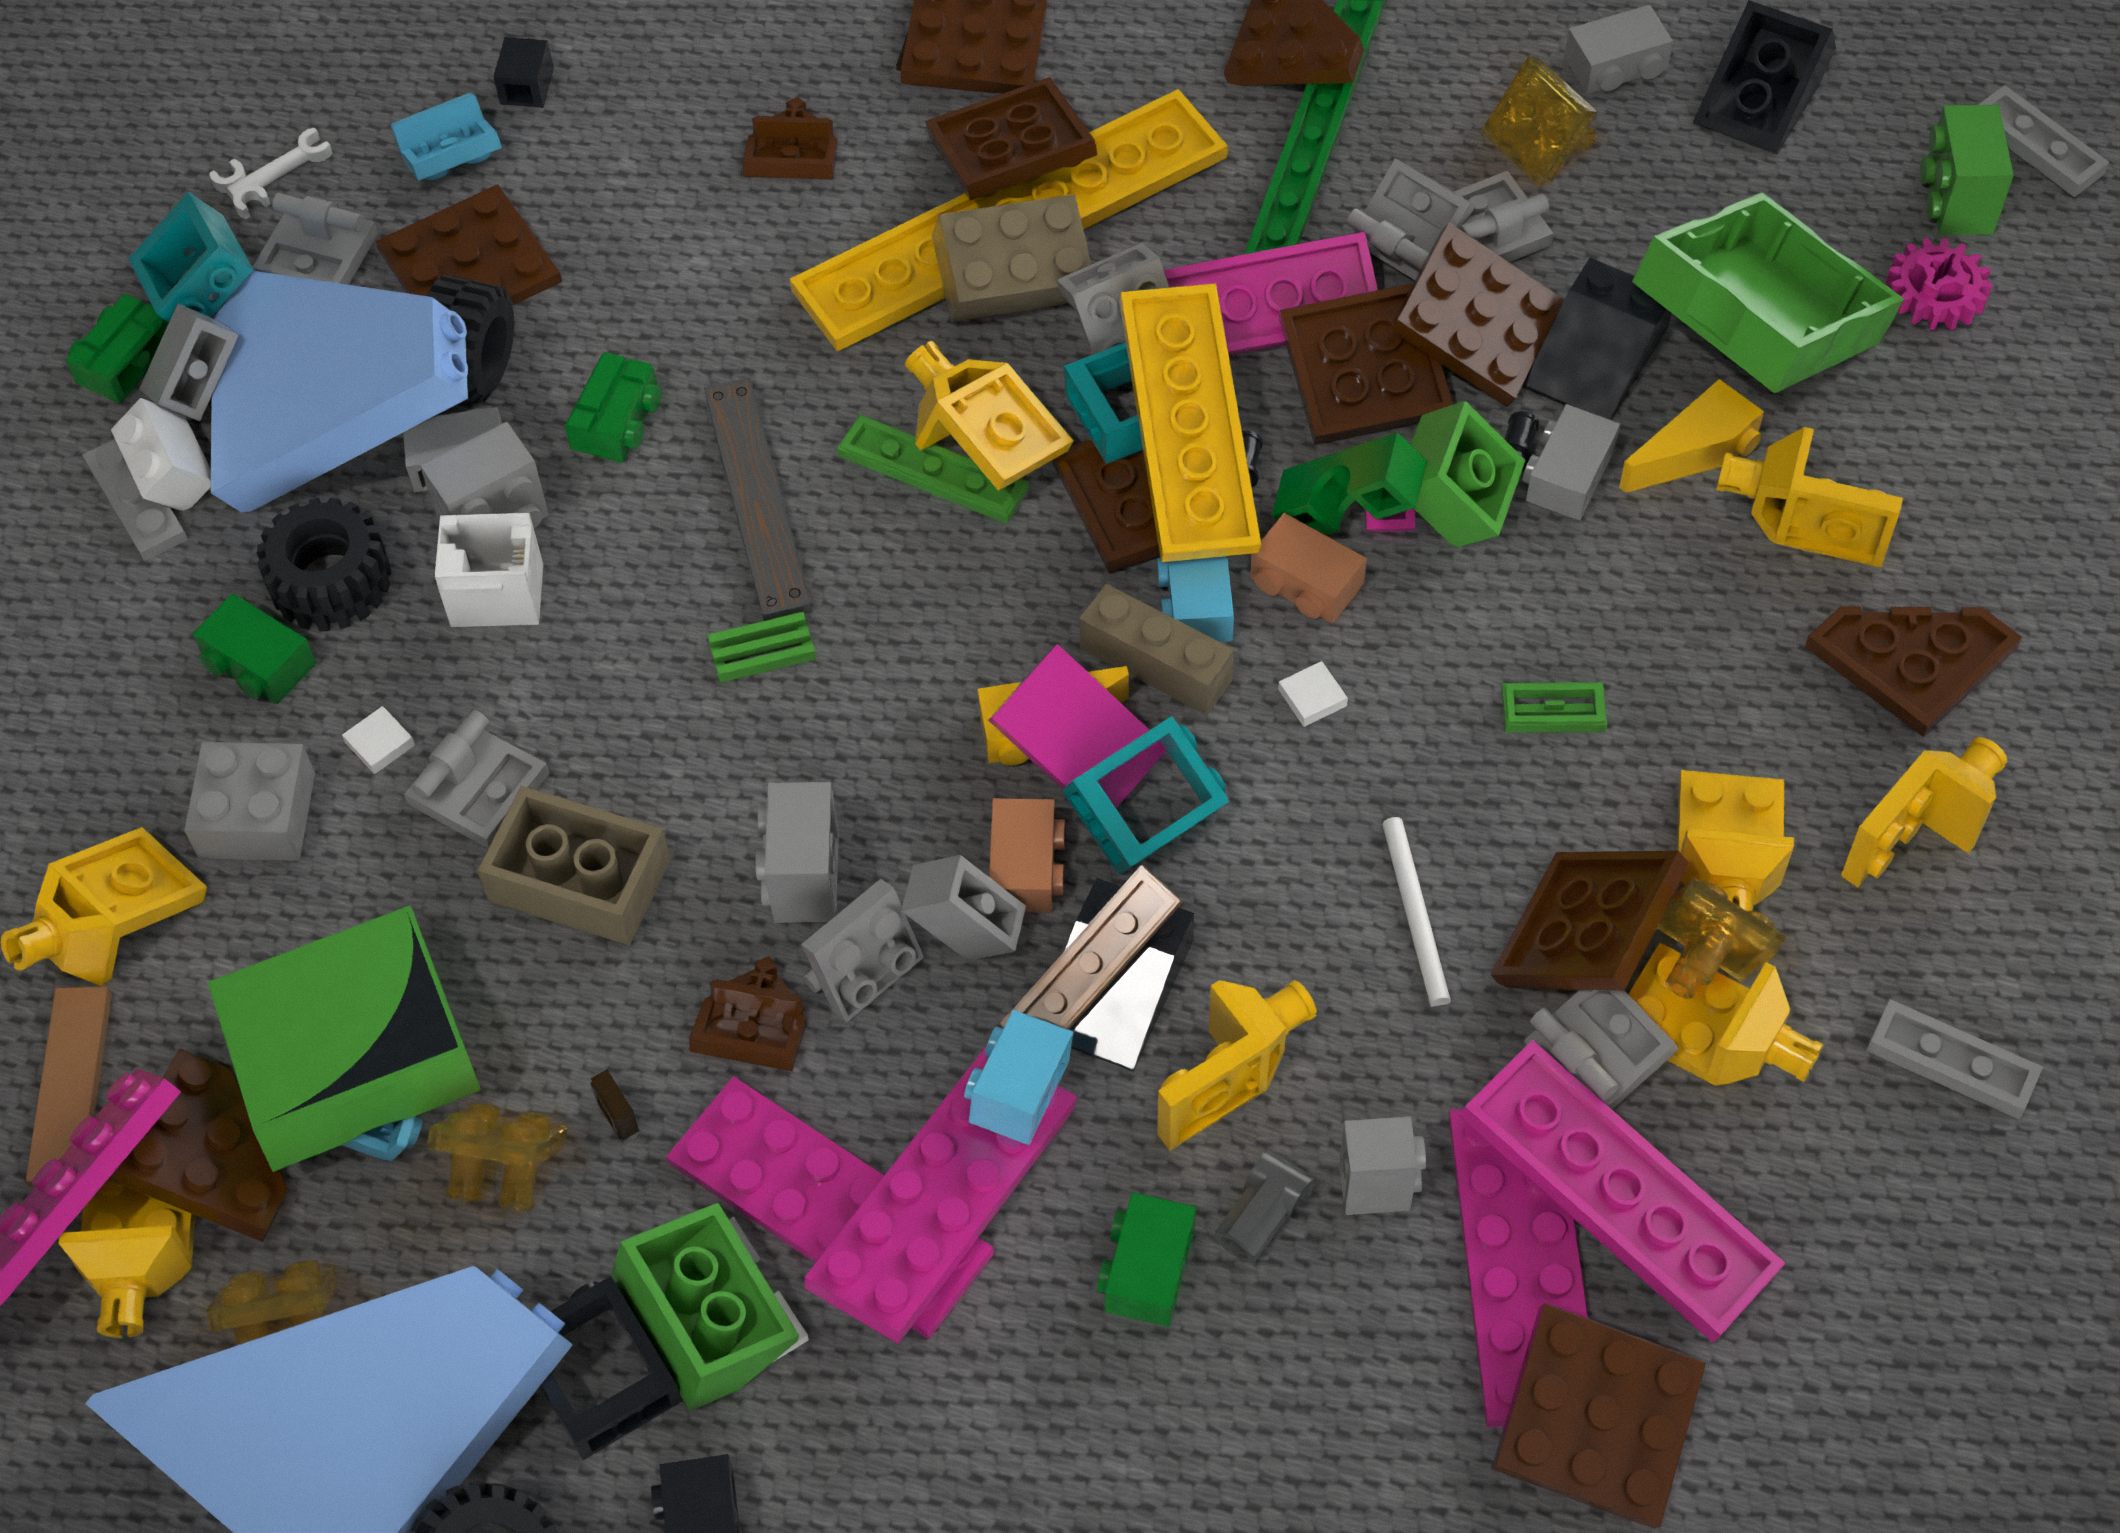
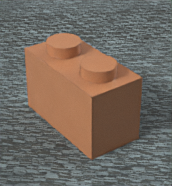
(1307, 569)
(1024, 851)

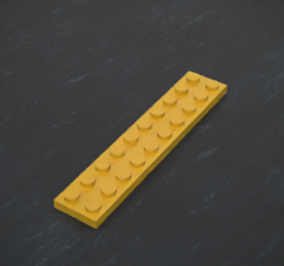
(900, 270)

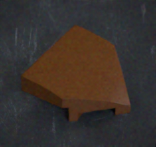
(791, 145)
(751, 1019)

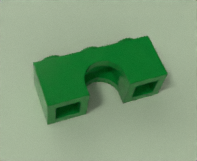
(1377, 474)

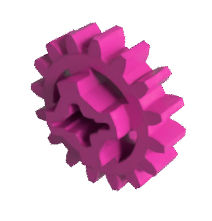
(1939, 283)

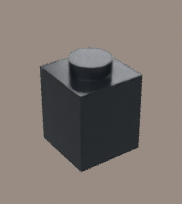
(523, 72)

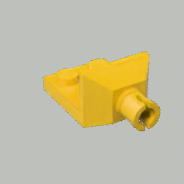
(986, 413)
(1810, 510)
(1940, 792)
(1733, 833)
(98, 899)
(1725, 1027)
(1242, 1065)
(129, 1252)

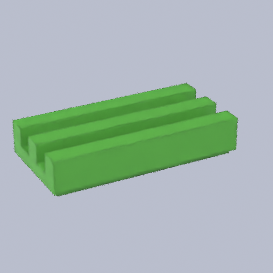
(759, 639)
(1561, 716)

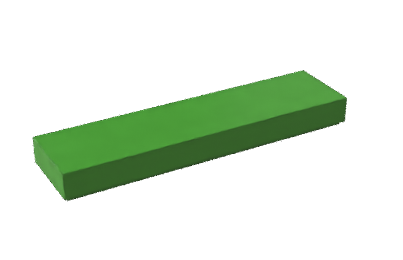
(931, 470)

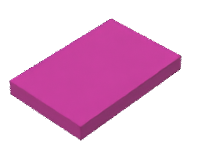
(1073, 724)

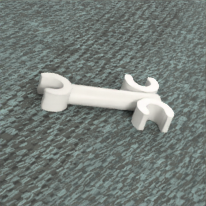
(250, 187)

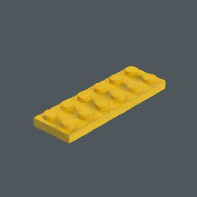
(1189, 423)

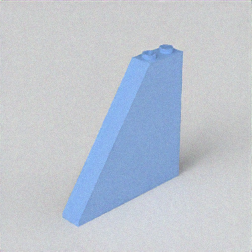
(324, 379)
(347, 1413)

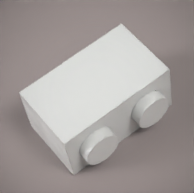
(162, 455)

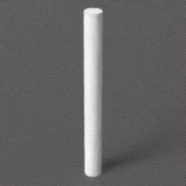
(1416, 912)

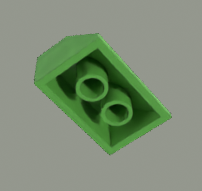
(702, 1304)

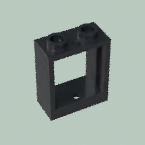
(632, 1405)

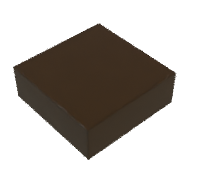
(614, 1105)

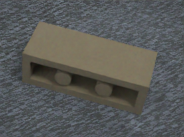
(1156, 649)

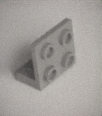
(1097, 291)

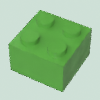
(1967, 170)
(1466, 474)

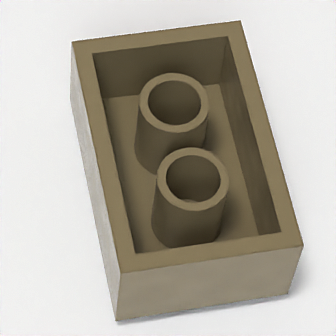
(1008, 256)
(574, 865)

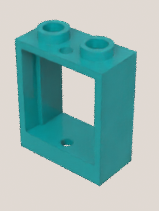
(176, 246)
(1084, 388)
(1105, 821)

